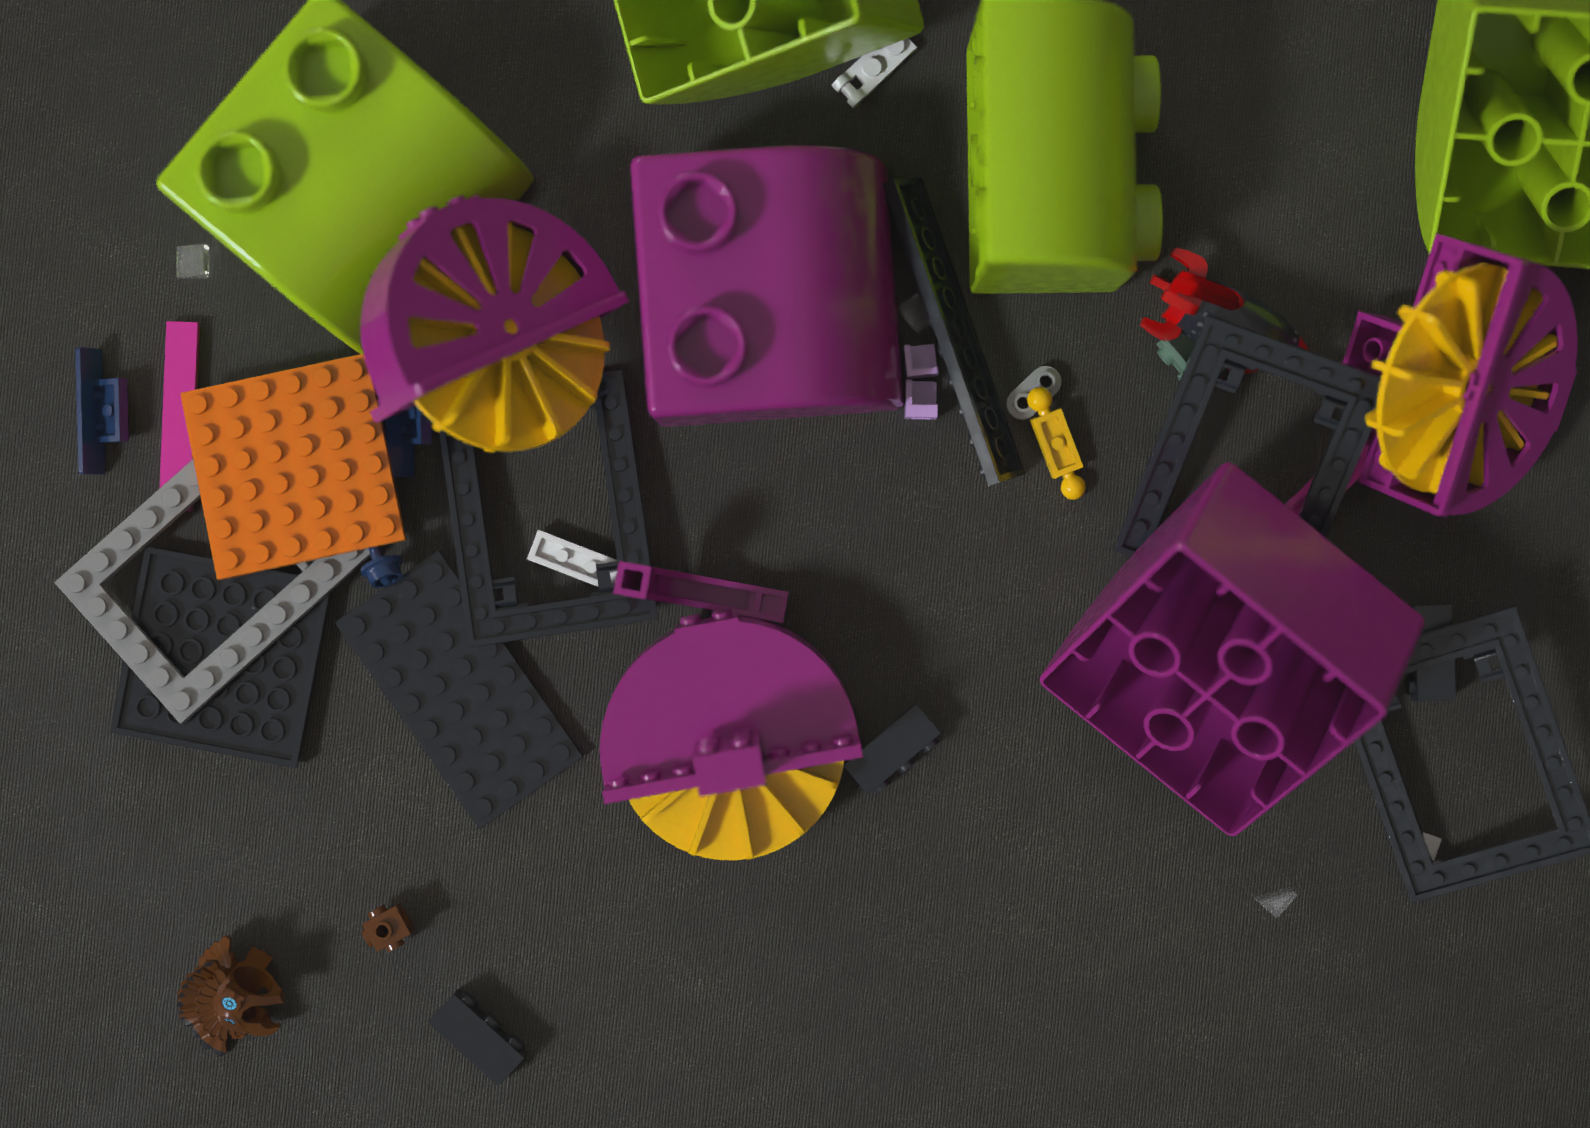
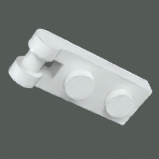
(872, 70)

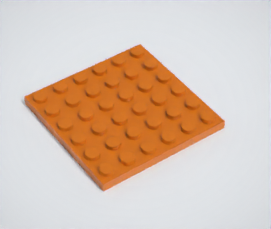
(292, 467)

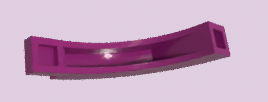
(700, 591)

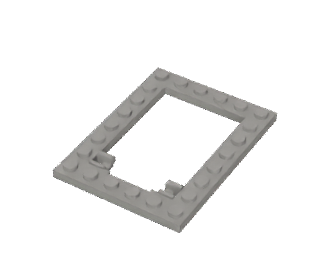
(178, 693)

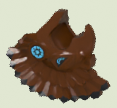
(223, 996)

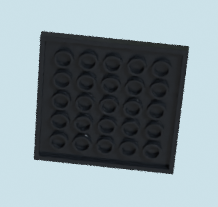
(188, 618)

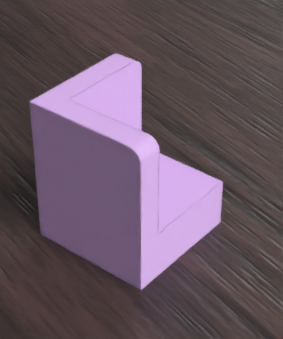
(920, 361)
(920, 400)

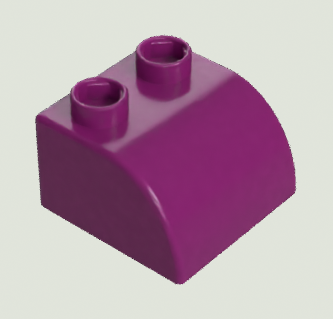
(766, 284)
(1235, 652)

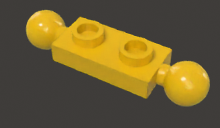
(1056, 443)

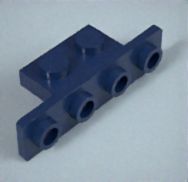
(100, 410)
(402, 434)

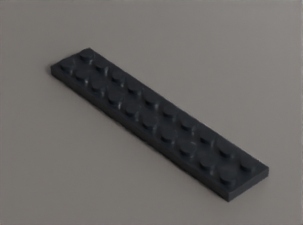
(954, 330)

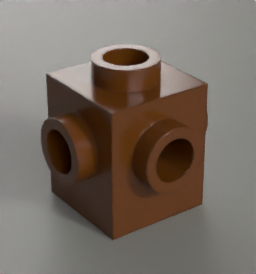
(395, 920)

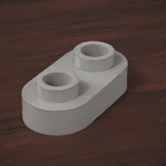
(1026, 386)

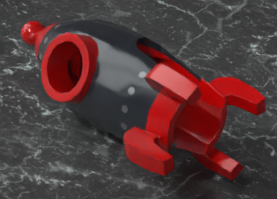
(1195, 295)

